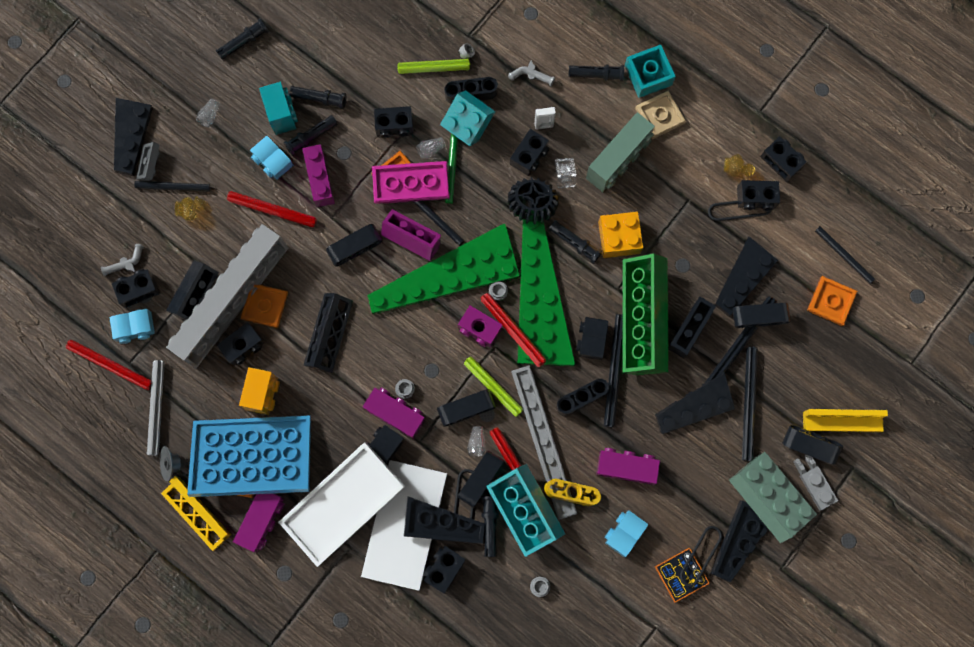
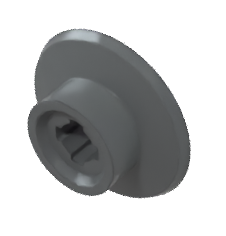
(169, 463)

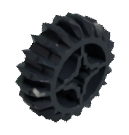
(532, 200)

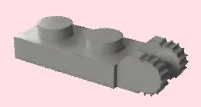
(816, 483)

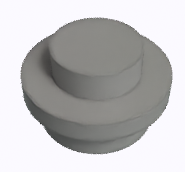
(498, 290)
(404, 388)
(540, 586)

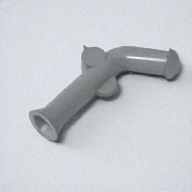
(532, 73)
(124, 263)

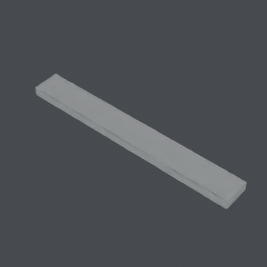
(542, 436)

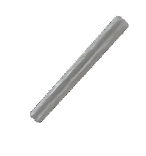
(155, 408)

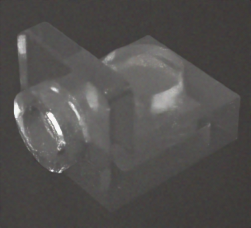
(565, 172)

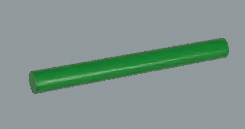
(451, 167)

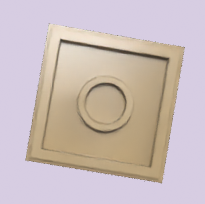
(662, 113)

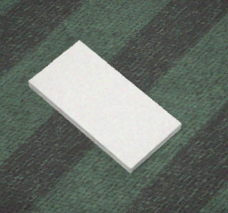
(341, 504)
(390, 554)

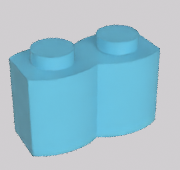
(271, 157)
(132, 325)
(626, 533)

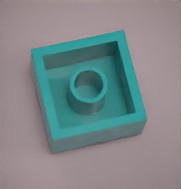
(649, 71)
(278, 108)
(467, 118)

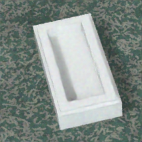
(544, 118)

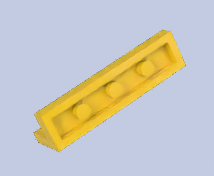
(844, 420)
(198, 507)

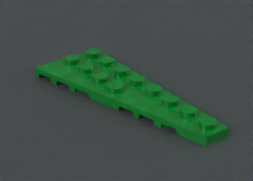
(462, 269)
(540, 302)

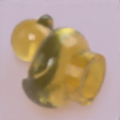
(735, 167)
(187, 207)

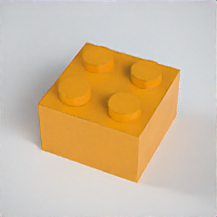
(620, 234)
(259, 391)

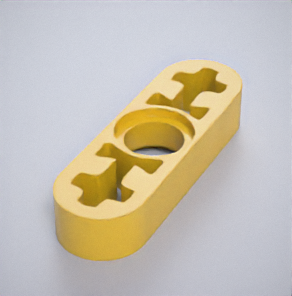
(565, 497)

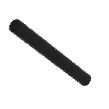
(172, 186)
(439, 222)
(844, 254)

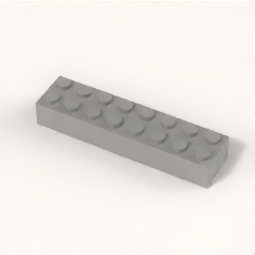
(227, 296)

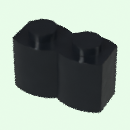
(593, 338)

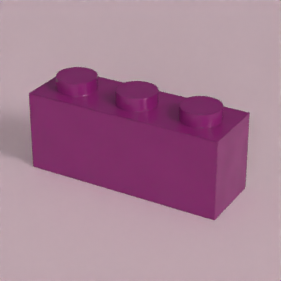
(318, 176)
(410, 234)
(394, 412)
(628, 466)
(259, 521)

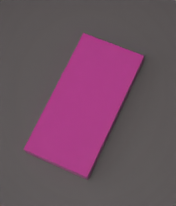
(410, 182)

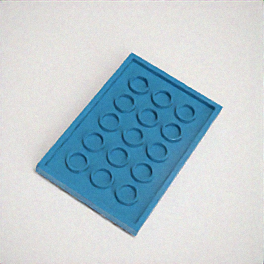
(250, 456)

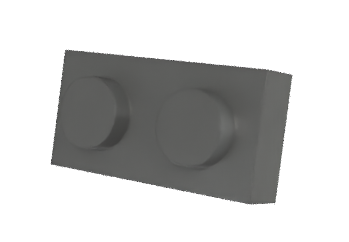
(148, 161)

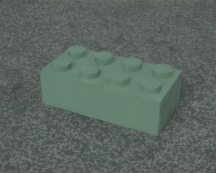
(619, 153)
(772, 497)

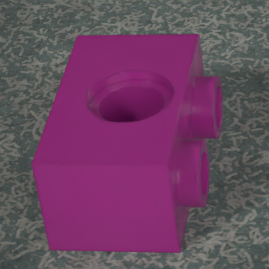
(473, 317)

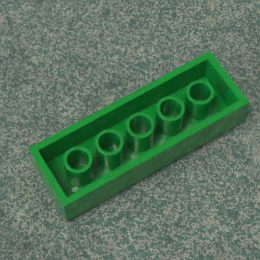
(645, 315)

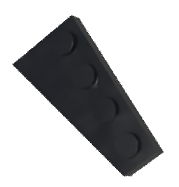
(130, 130)
(746, 273)
(705, 402)
(432, 522)
(739, 542)

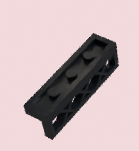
(324, 325)

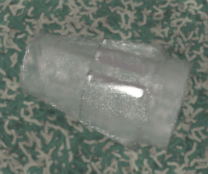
(208, 113)
(430, 147)
(476, 443)

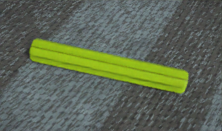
(433, 66)
(494, 387)

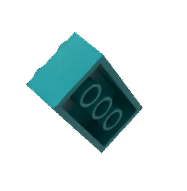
(525, 510)

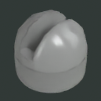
(466, 51)

